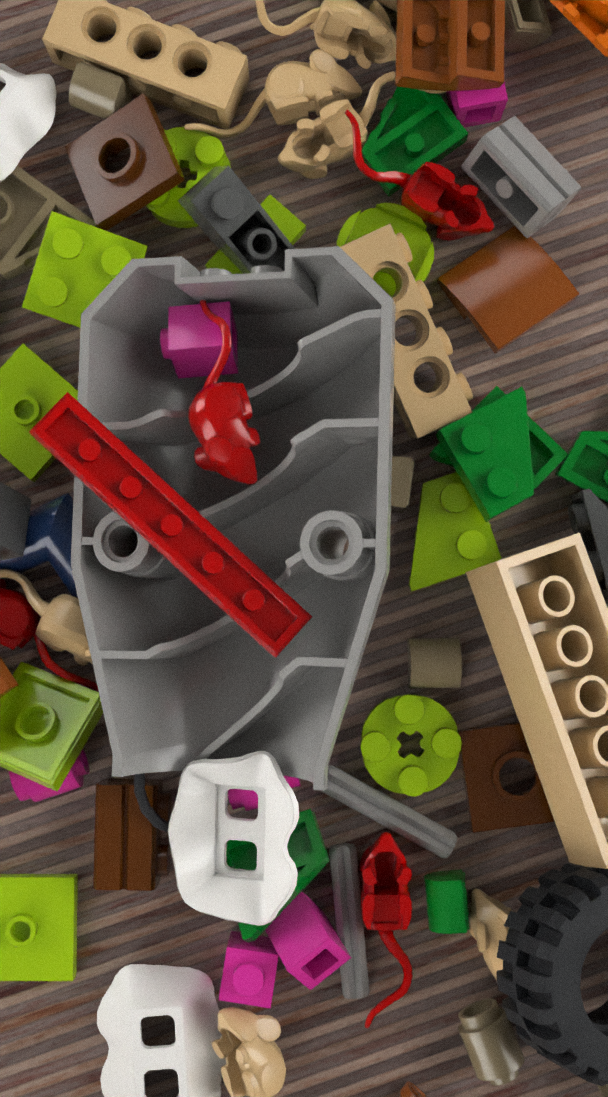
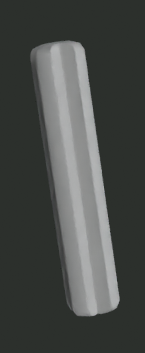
(390, 813)
(349, 919)

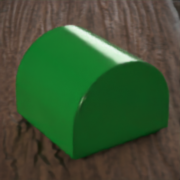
(447, 902)

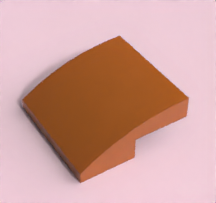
(450, 44)
(507, 288)

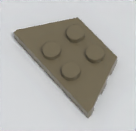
(24, 218)

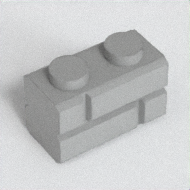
(520, 176)

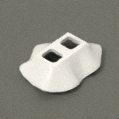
(25, 114)
(203, 826)
(159, 991)

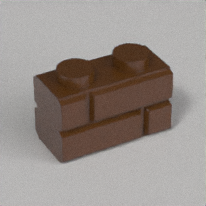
(125, 842)

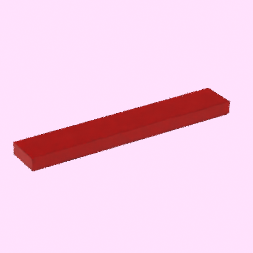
(170, 524)

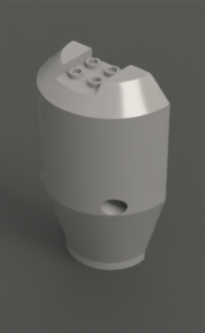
(320, 386)

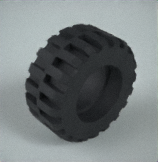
(545, 966)

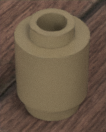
(490, 1042)

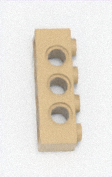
(207, 97)
(450, 395)

